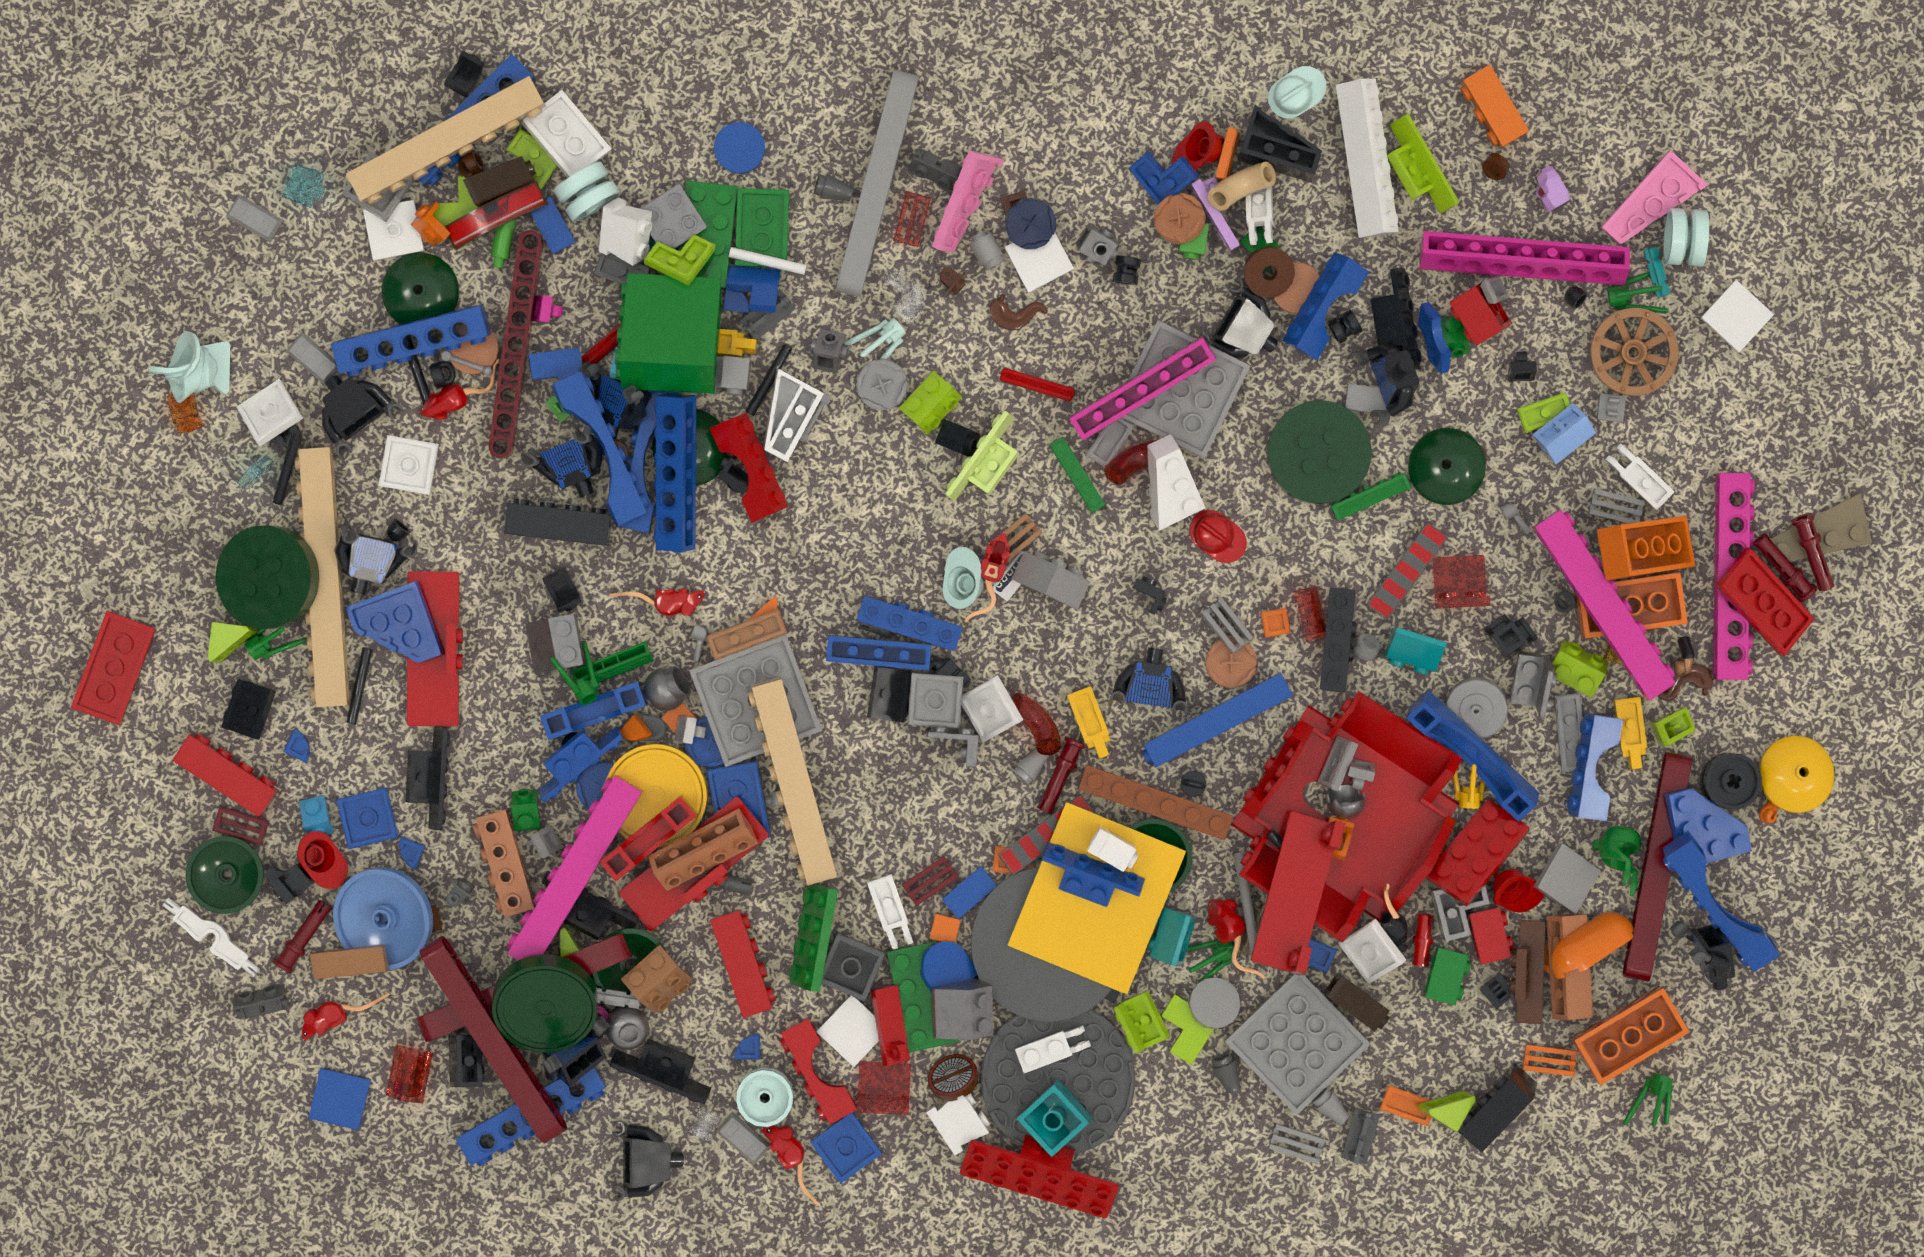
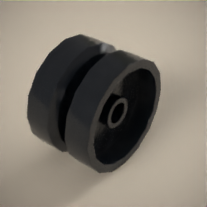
(1745, 786)

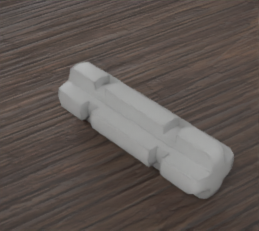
(617, 998)

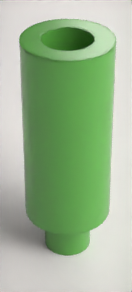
(502, 243)

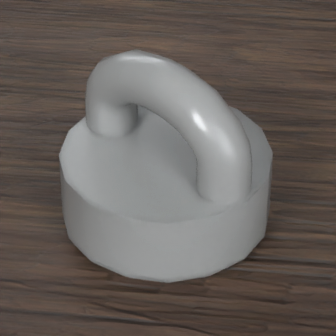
(1366, 647)

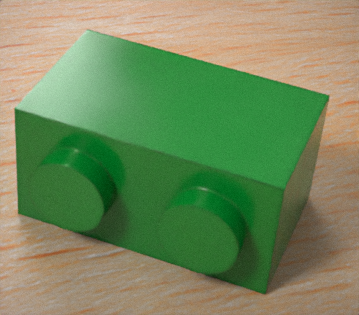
(1446, 976)

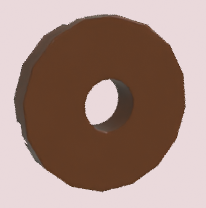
(1278, 282)

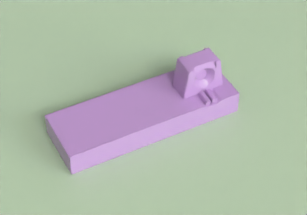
(1201, 191)

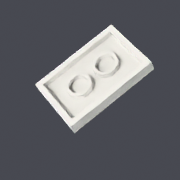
(566, 135)

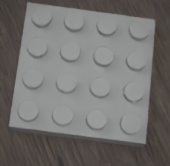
(1196, 405)
(725, 699)
(1297, 1042)

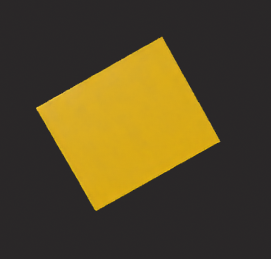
(1086, 936)

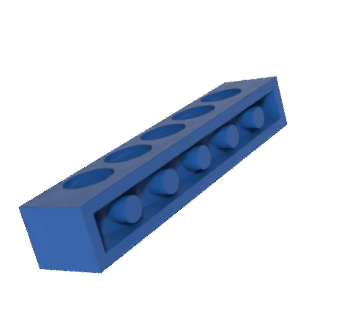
(511, 70)
(346, 349)
(683, 461)
(471, 1142)

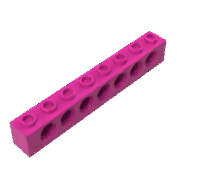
(1524, 258)
(1724, 511)

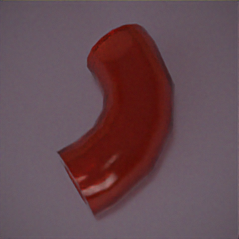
(1128, 463)
(1039, 723)

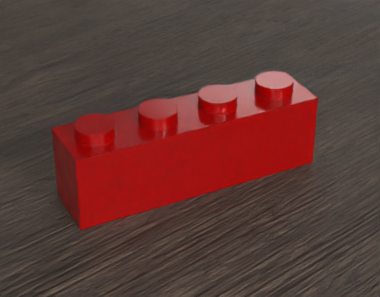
(226, 775)
(742, 964)

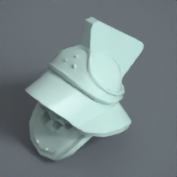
(196, 367)

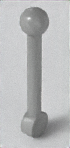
(447, 356)
(824, 400)

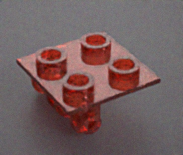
(883, 1088)

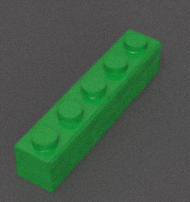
(1077, 474)
(1370, 496)
(616, 663)

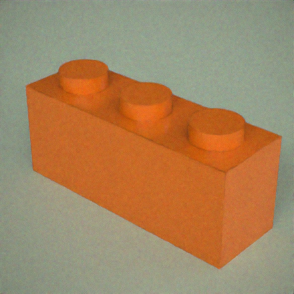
(1493, 107)

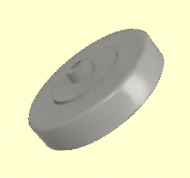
(1479, 705)

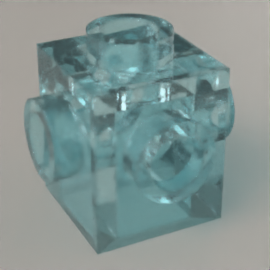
(304, 185)

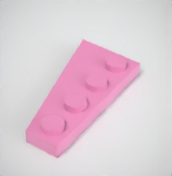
(1661, 189)
(965, 198)

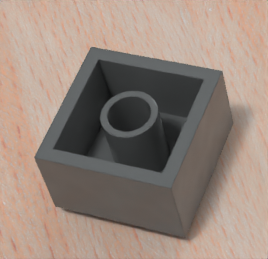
(851, 966)

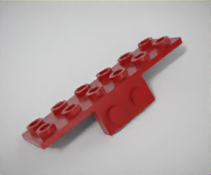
(435, 682)
(655, 904)
(1040, 1175)

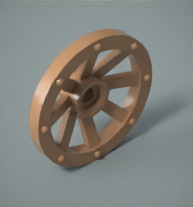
(1641, 349)

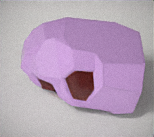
(1551, 189)

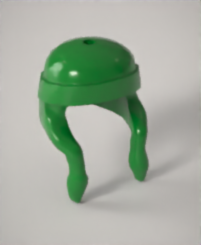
(1616, 847)

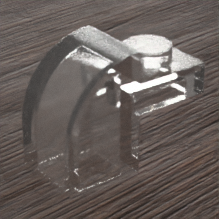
(913, 297)

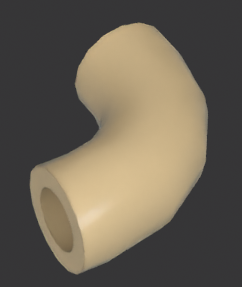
(1241, 184)

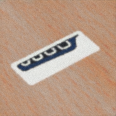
(1007, 586)

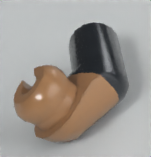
(1687, 656)

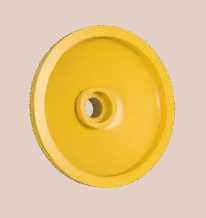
(1782, 779)

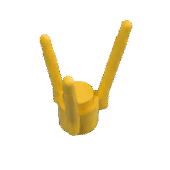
(1471, 795)

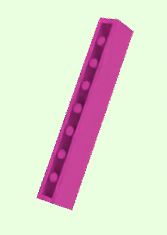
(1604, 605)
(576, 869)

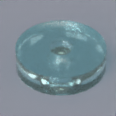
(255, 472)

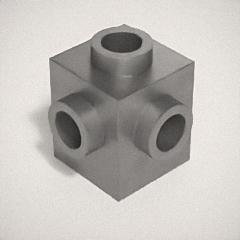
(1097, 244)
(829, 350)

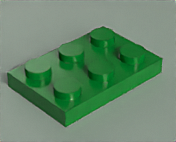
(762, 223)

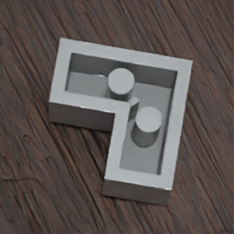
(733, 375)
(1051, 578)
(1452, 914)

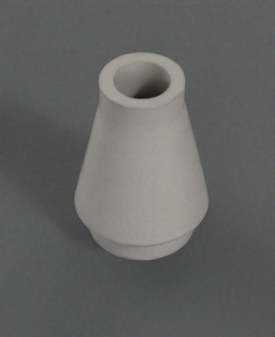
(1029, 767)
(1329, 1105)

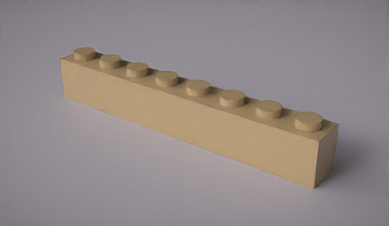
(446, 140)
(793, 781)

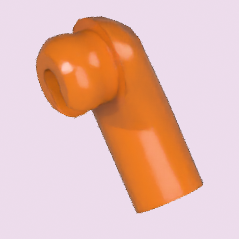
(1768, 813)

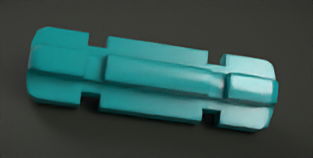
(1656, 271)

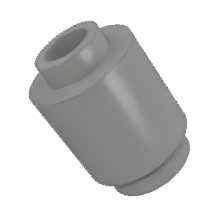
(986, 250)

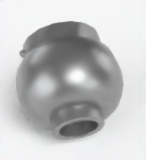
(666, 688)
(627, 1027)

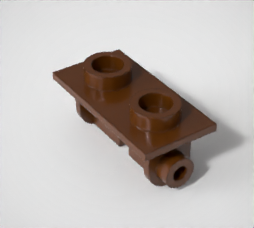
(952, 280)

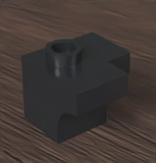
(1510, 636)
(289, 883)

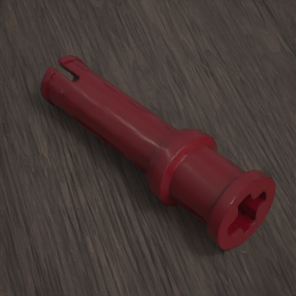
(1810, 541)
(1792, 576)
(1065, 764)
(296, 947)

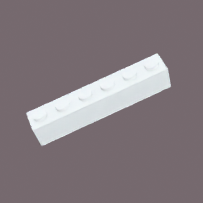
(1367, 158)

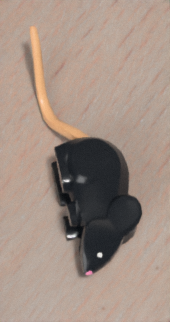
(1394, 924)

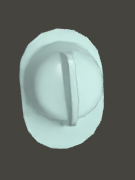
(1297, 92)
(962, 578)

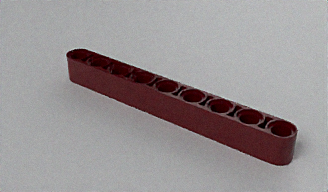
(511, 332)
(1654, 873)
(591, 959)
(499, 1051)

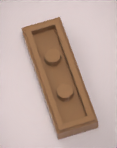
(746, 634)
(349, 961)

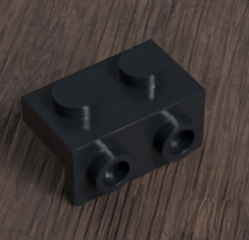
(889, 694)
(248, 709)

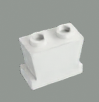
(625, 231)
(1113, 849)
(958, 1122)

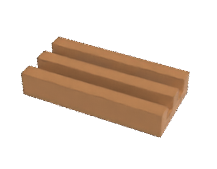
(1031, 525)

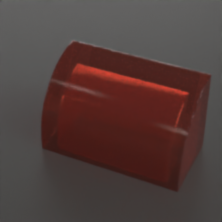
(1310, 613)
(409, 1074)

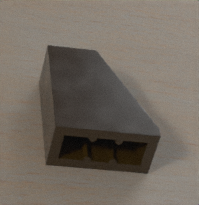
(499, 180)
(1357, 1002)

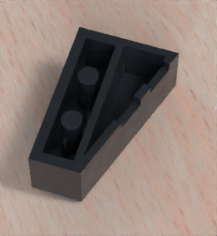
(1273, 143)
(1498, 1107)

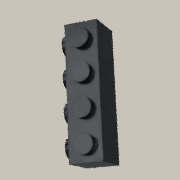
(558, 524)

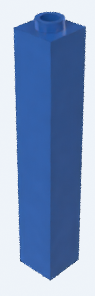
(1216, 720)

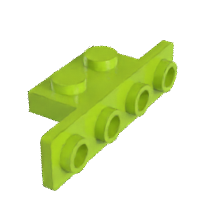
(1418, 167)

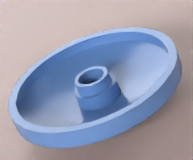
(384, 909)

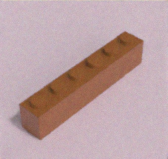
(1155, 802)

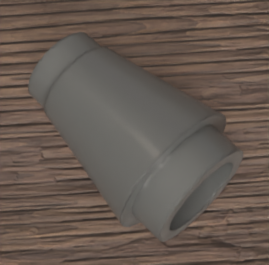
(832, 188)
(1226, 1071)

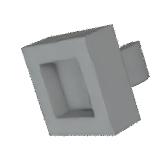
(1611, 407)
(687, 729)
(1361, 771)
(545, 842)

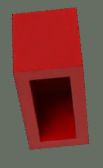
(1490, 935)

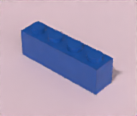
(878, 652)

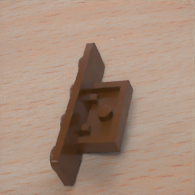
(1529, 966)

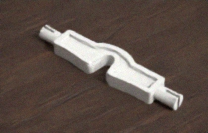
(222, 946)

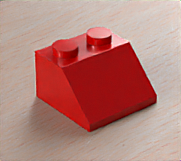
(1478, 316)

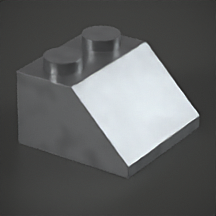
(555, 638)
(962, 1010)

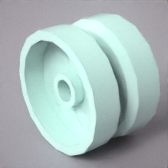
(587, 191)
(1686, 237)
(767, 1081)

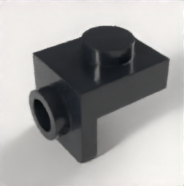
(465, 74)
(957, 438)
(734, 477)
(1148, 587)
(562, 590)

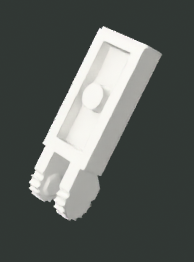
(1260, 213)
(1641, 478)
(889, 908)
(1049, 1049)

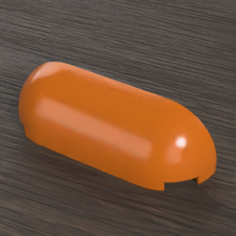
(1591, 943)

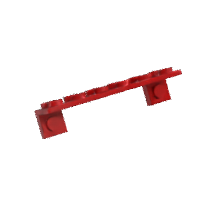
(1296, 893)

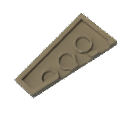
(1839, 527)

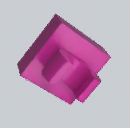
(545, 309)

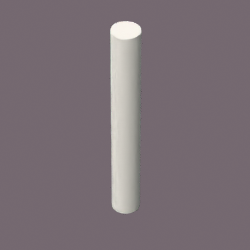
(767, 260)

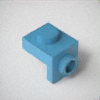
(316, 815)

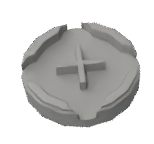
(882, 384)
(1214, 1003)

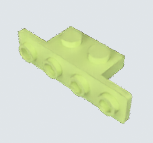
(988, 462)

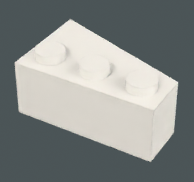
(789, 414)
(1171, 484)

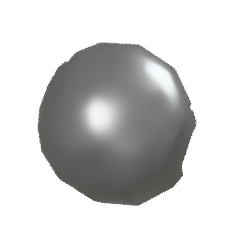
(1345, 802)

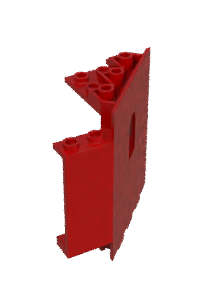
(1391, 839)

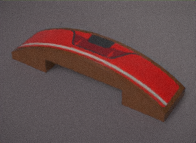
(495, 214)

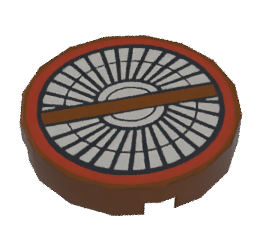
(953, 1077)

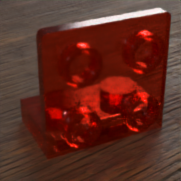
(1460, 582)

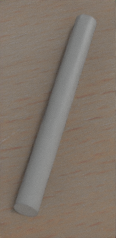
(1246, 903)

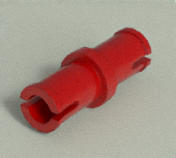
(1422, 939)

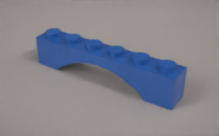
(577, 400)
(636, 462)
(1444, 726)
(1749, 939)

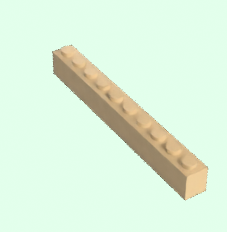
(327, 611)

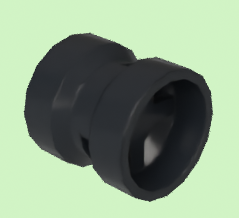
(1123, 275)
(1348, 322)

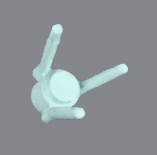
(891, 332)

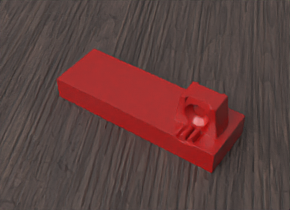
(890, 1025)

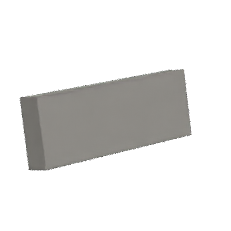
(1568, 719)

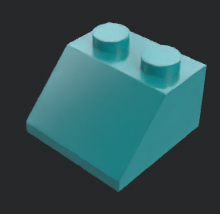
(1414, 650)
(1172, 936)
(1054, 1118)

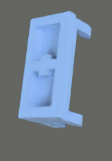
(1564, 433)

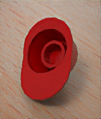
(1200, 146)
(1217, 536)
(322, 860)
(1515, 891)

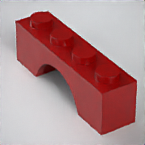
(763, 491)
(648, 838)
(833, 1100)

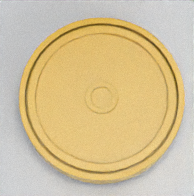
(663, 776)

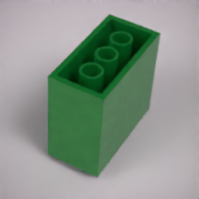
(668, 333)

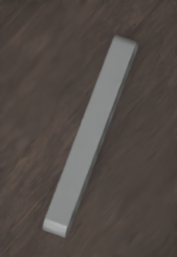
(877, 183)

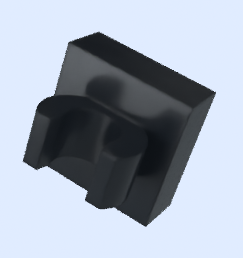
(1522, 368)
(1497, 991)

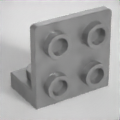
(674, 217)
(1533, 681)
(969, 750)

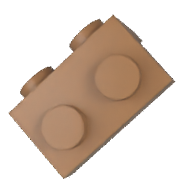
(657, 980)

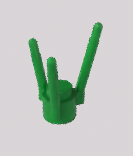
(1619, 295)
(260, 645)
(583, 690)
(1221, 953)
(1662, 1088)

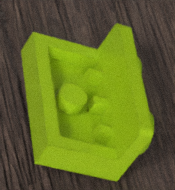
(930, 402)
(1579, 668)
(1141, 1021)

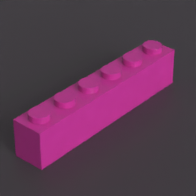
(1142, 388)

